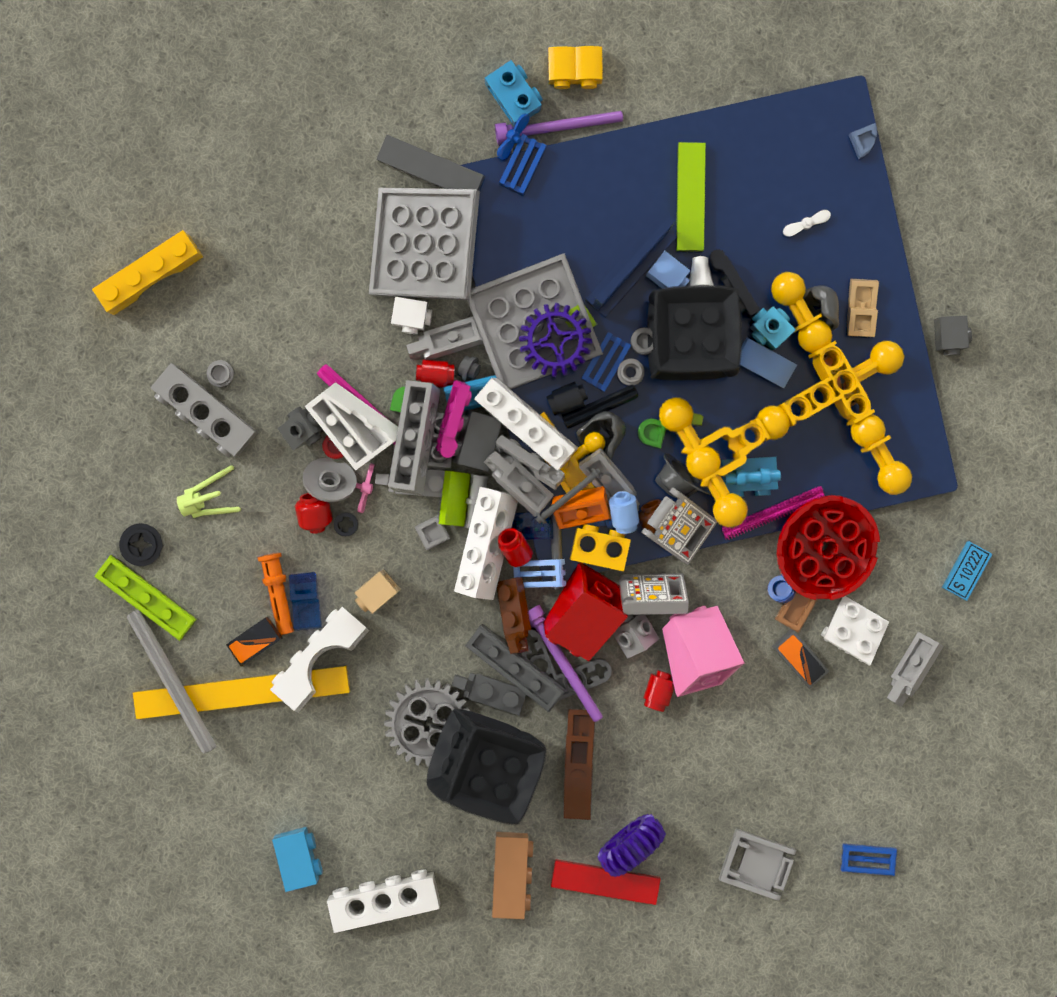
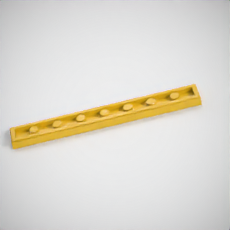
(235, 693)

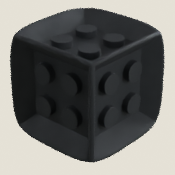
(694, 332)
(486, 767)

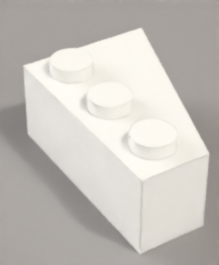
(352, 425)

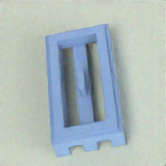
(558, 572)

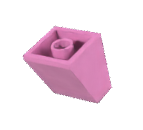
(700, 650)

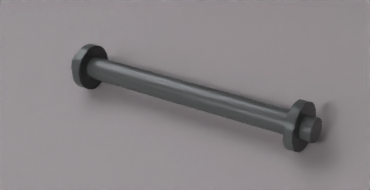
(595, 474)

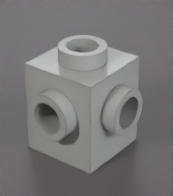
(635, 635)

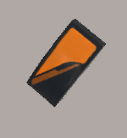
(254, 641)

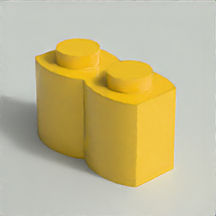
(575, 66)

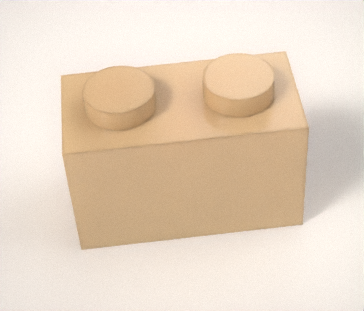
(376, 592)

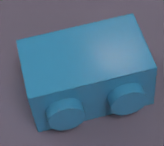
(297, 859)

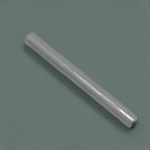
(171, 681)

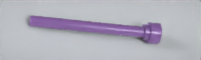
(559, 125)
(537, 620)

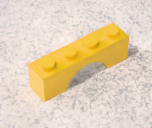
(129, 283)

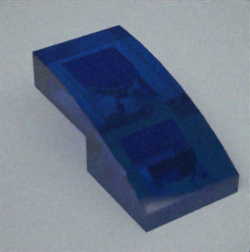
(305, 601)

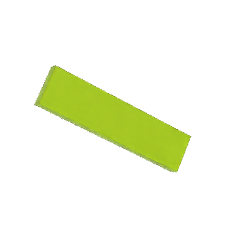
(690, 197)
(145, 597)

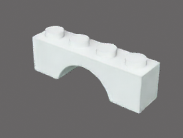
(296, 684)

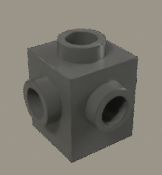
(300, 429)

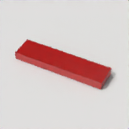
(597, 881)

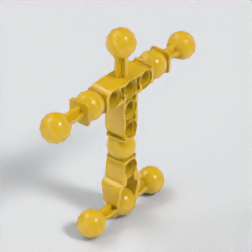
(775, 421)

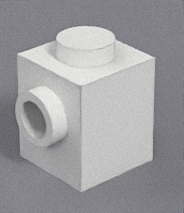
(411, 315)

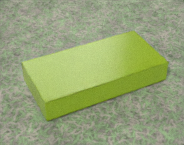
(454, 498)

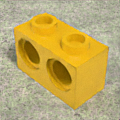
(598, 555)

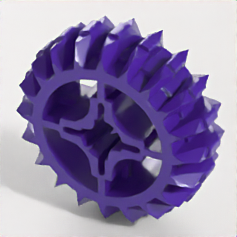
(549, 318)
(631, 845)

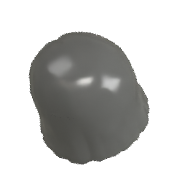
(828, 302)
(611, 424)

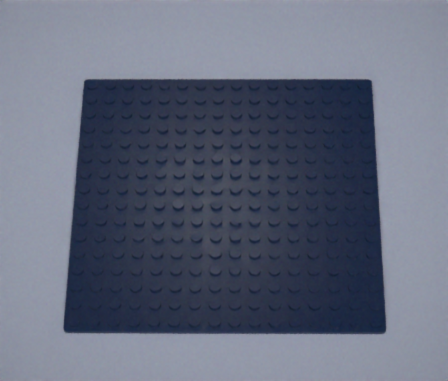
(763, 170)

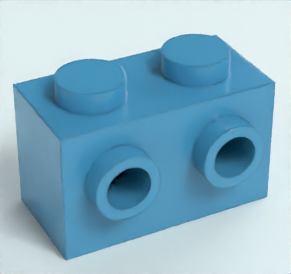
(512, 92)

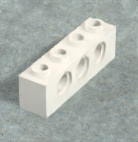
(526, 423)
(482, 556)
(346, 918)

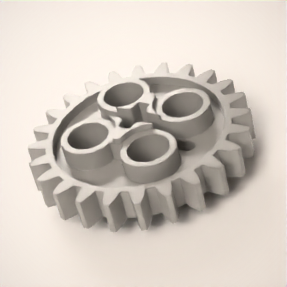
(434, 698)

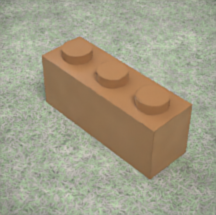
(511, 875)

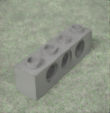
(166, 393)
(414, 437)

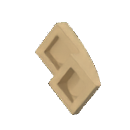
(862, 307)

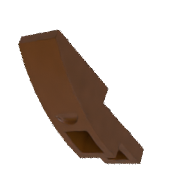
(579, 765)

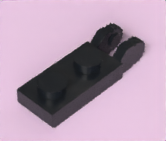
(731, 278)

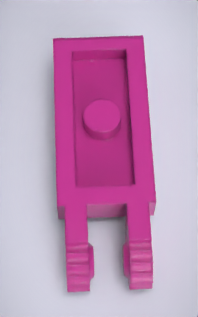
(452, 419)

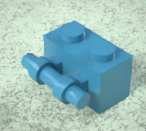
(754, 475)

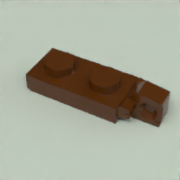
(514, 614)

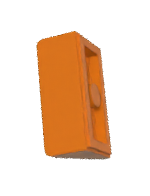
(583, 508)

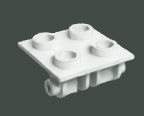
(855, 630)

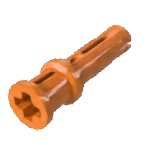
(274, 580)

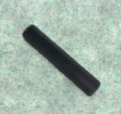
(601, 405)

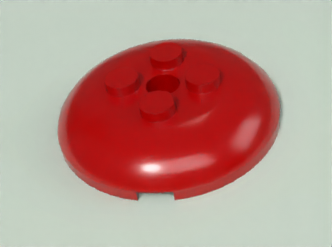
(845, 561)

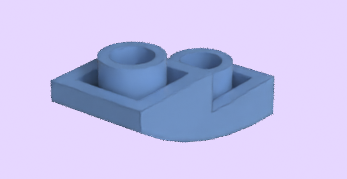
(766, 363)

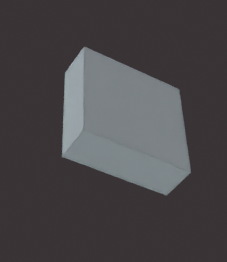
(432, 533)

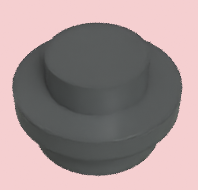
(469, 368)

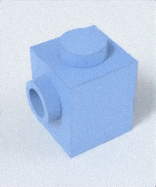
(668, 272)

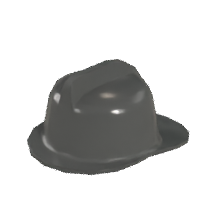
(676, 475)

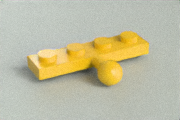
(573, 473)

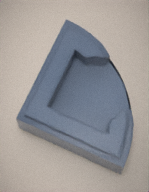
(863, 140)

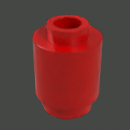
(435, 372)
(514, 547)
(659, 691)

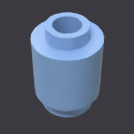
(624, 512)

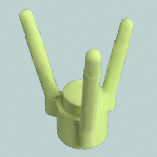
(192, 502)

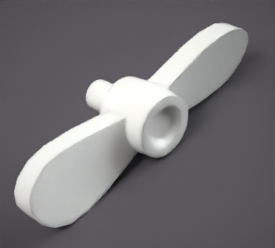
(806, 223)

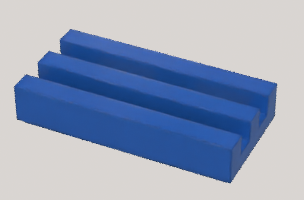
(532, 143)
(617, 341)
(870, 849)

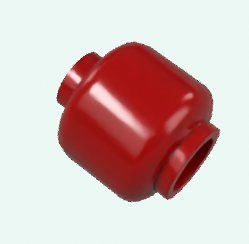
(313, 513)

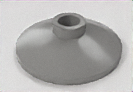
(324, 472)

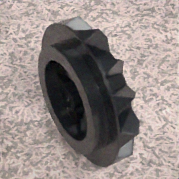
(132, 535)

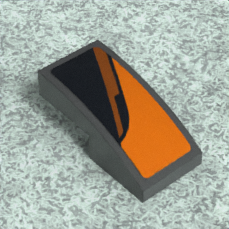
(800, 658)

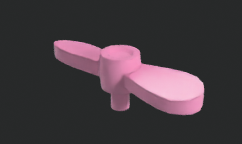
(366, 488)

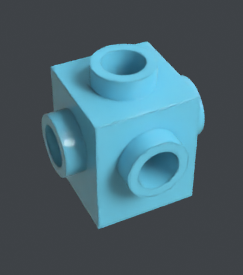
(781, 327)

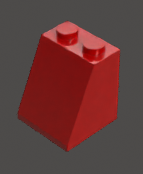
(585, 613)

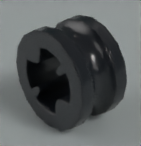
(340, 518)

